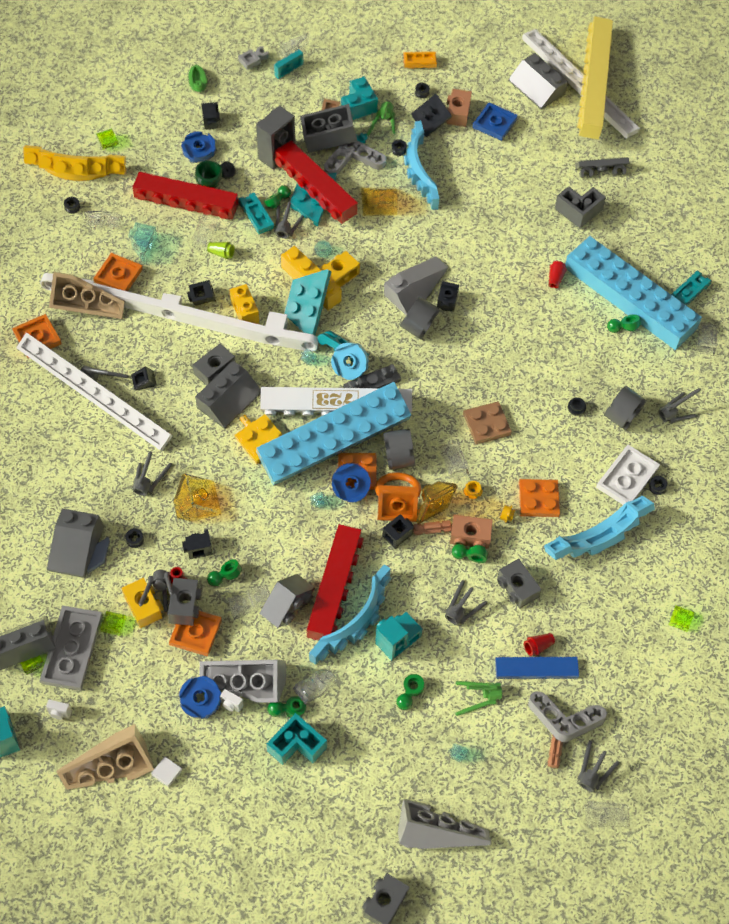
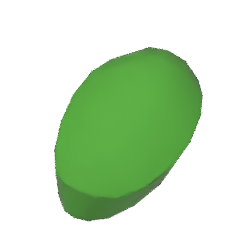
(197, 78)

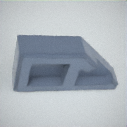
(99, 555)

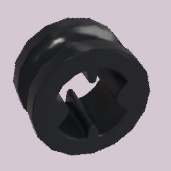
(422, 94)
(399, 143)
(73, 209)
(658, 490)
(130, 534)

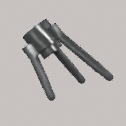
(283, 228)
(94, 373)
(670, 410)
(142, 484)
(160, 581)
(455, 614)
(589, 779)

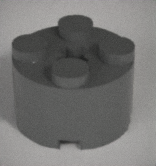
(420, 317)
(625, 407)
(399, 449)

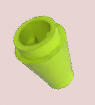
(221, 249)

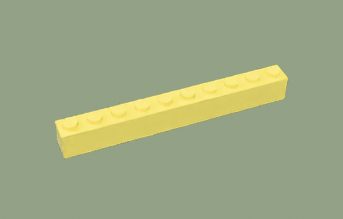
(595, 78)

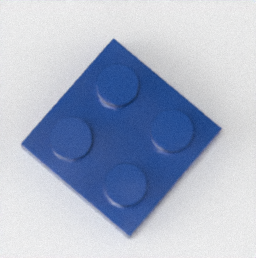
(495, 121)

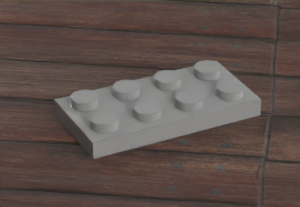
(74, 645)

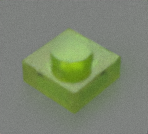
(107, 139)
(681, 618)
(113, 623)
(32, 664)

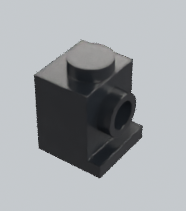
(210, 115)
(201, 287)
(448, 296)
(391, 534)
(197, 545)

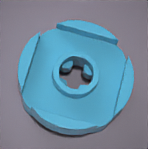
(359, 356)

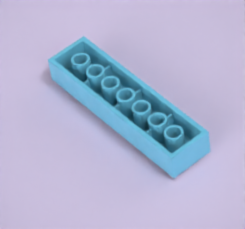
(632, 292)
(333, 433)

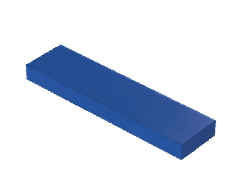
(536, 668)

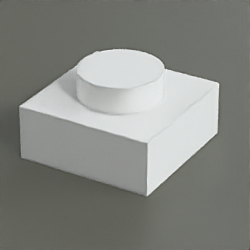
(231, 701)
(58, 709)

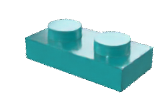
(288, 64)

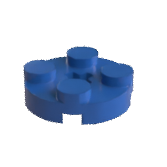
(195, 154)
(352, 471)
(204, 708)

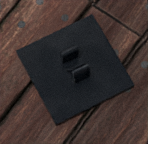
(432, 114)

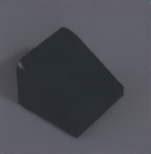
(143, 378)

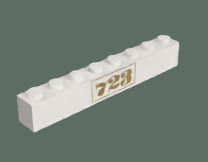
(314, 400)

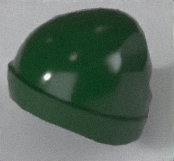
(208, 174)

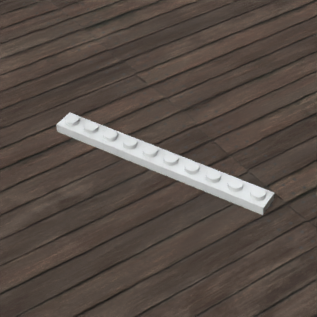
(566, 69)
(94, 392)

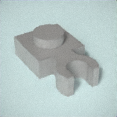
(251, 59)

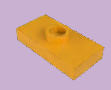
(420, 60)

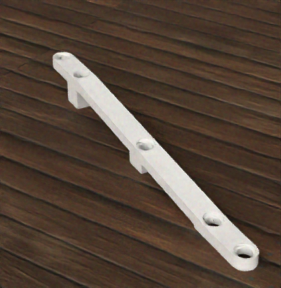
(171, 308)

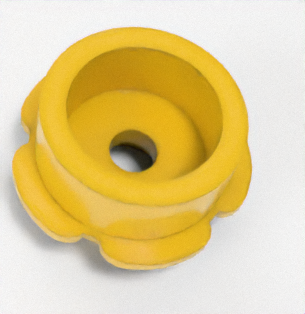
(473, 485)
(507, 513)

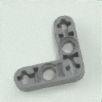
(349, 153)
(566, 724)

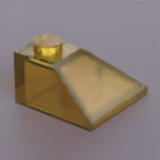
(379, 201)
(196, 499)
(434, 500)

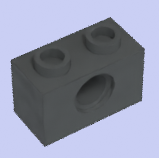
(204, 367)
(517, 573)
(184, 590)
(388, 887)

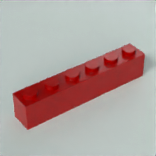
(316, 182)
(185, 195)
(334, 582)

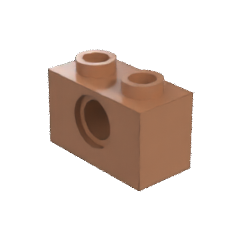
(459, 107)
(479, 526)

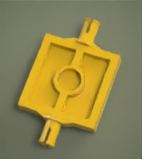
(256, 434)

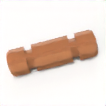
(432, 527)
(555, 753)

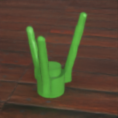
(385, 112)
(490, 690)

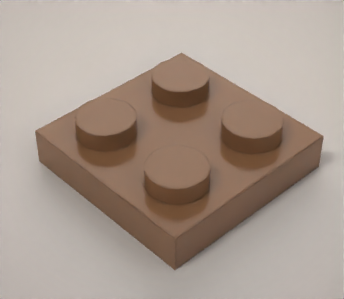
(487, 422)

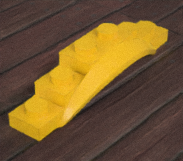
(74, 167)

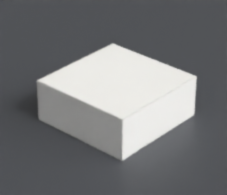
(166, 771)

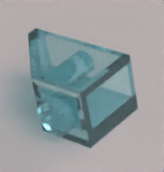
(142, 240)

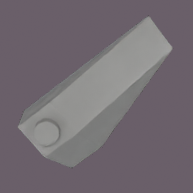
(414, 282)
(251, 679)
(428, 830)

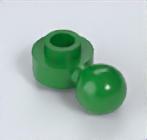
(274, 200)
(629, 323)
(475, 554)
(229, 570)
(405, 701)
(277, 708)

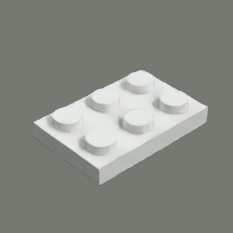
(627, 475)

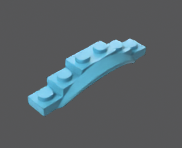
(416, 171)
(604, 534)
(357, 627)

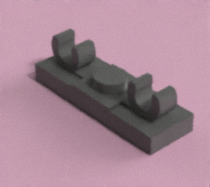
(602, 165)
(375, 379)

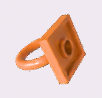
(397, 499)

